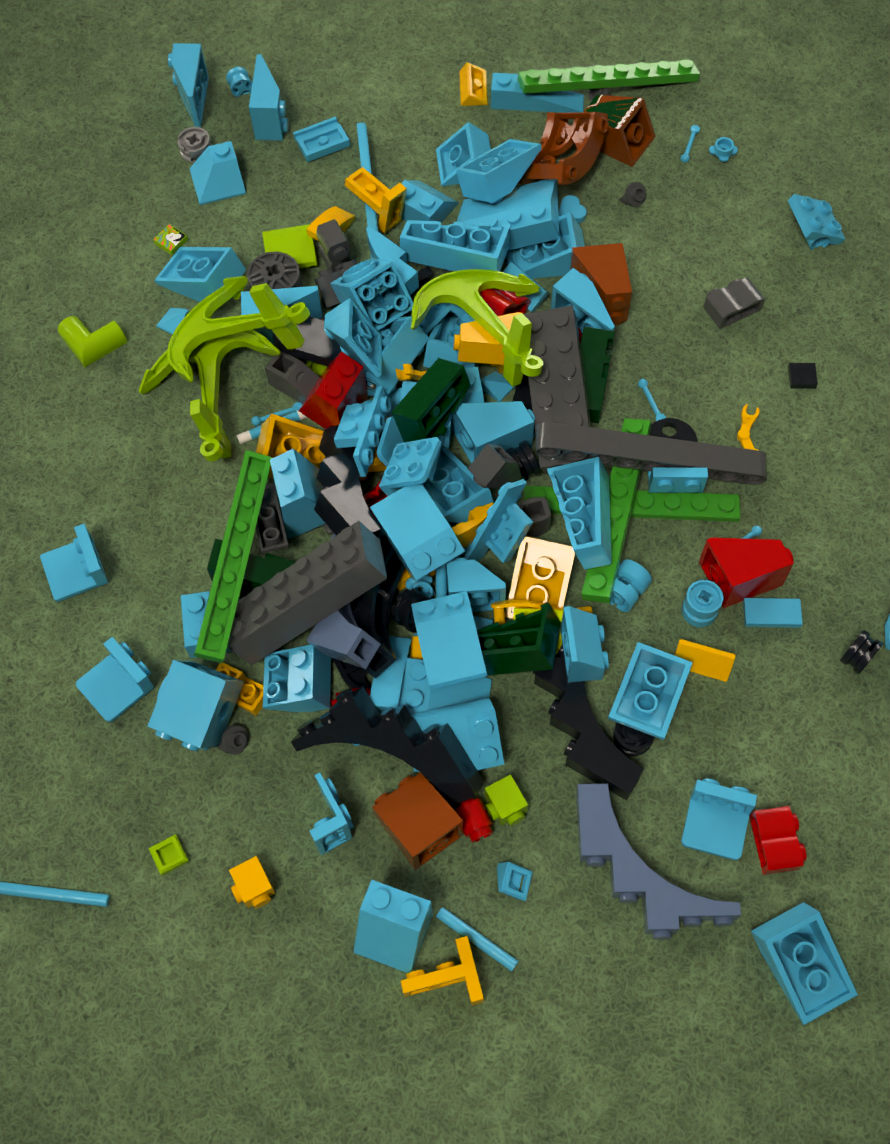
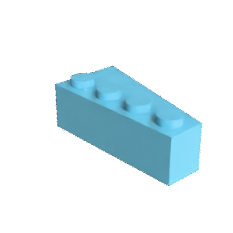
(455, 245)
(585, 506)

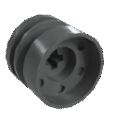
(275, 269)

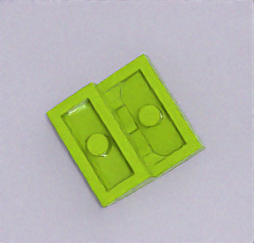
(293, 242)

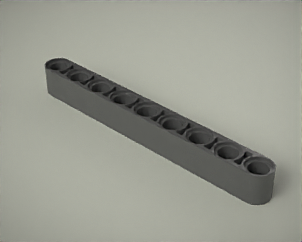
(647, 451)

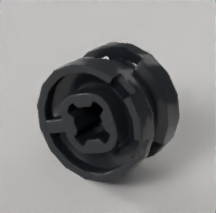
(525, 460)
(402, 611)
(861, 652)
(631, 741)

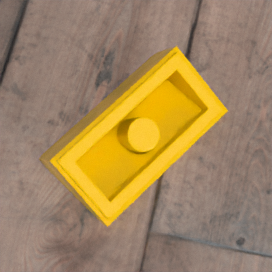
(473, 85)
(706, 660)

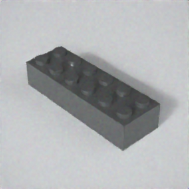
(560, 389)
(307, 592)

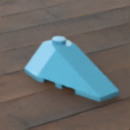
(455, 489)

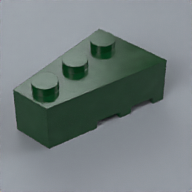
(596, 355)
(431, 401)
(257, 571)
(521, 644)

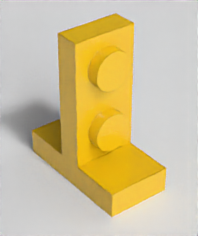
(384, 201)
(447, 975)

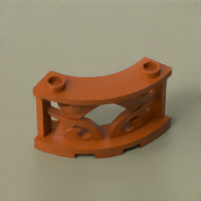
(558, 138)

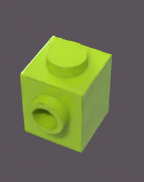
(505, 801)

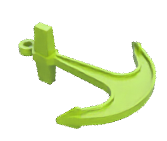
(463, 290)
(198, 326)
(205, 412)

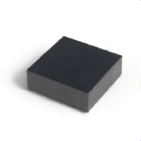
(802, 375)

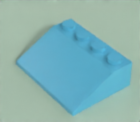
(528, 208)

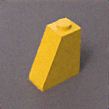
(478, 345)

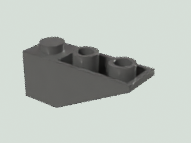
(290, 376)
(494, 467)
(270, 523)

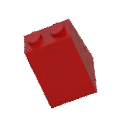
(338, 386)
(745, 566)

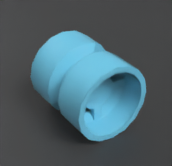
(630, 582)
(702, 603)

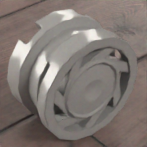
(193, 143)

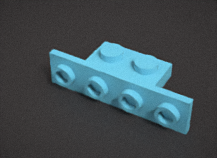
(362, 427)
(503, 526)

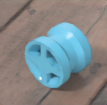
(239, 81)

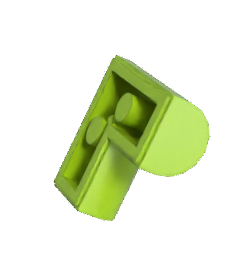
(90, 346)

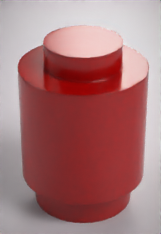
(475, 819)

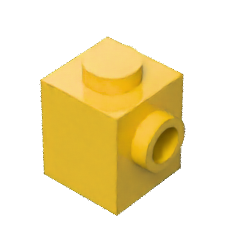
(251, 884)

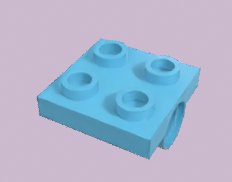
(816, 221)

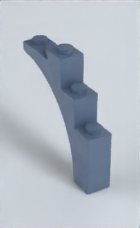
(343, 639)
(631, 878)

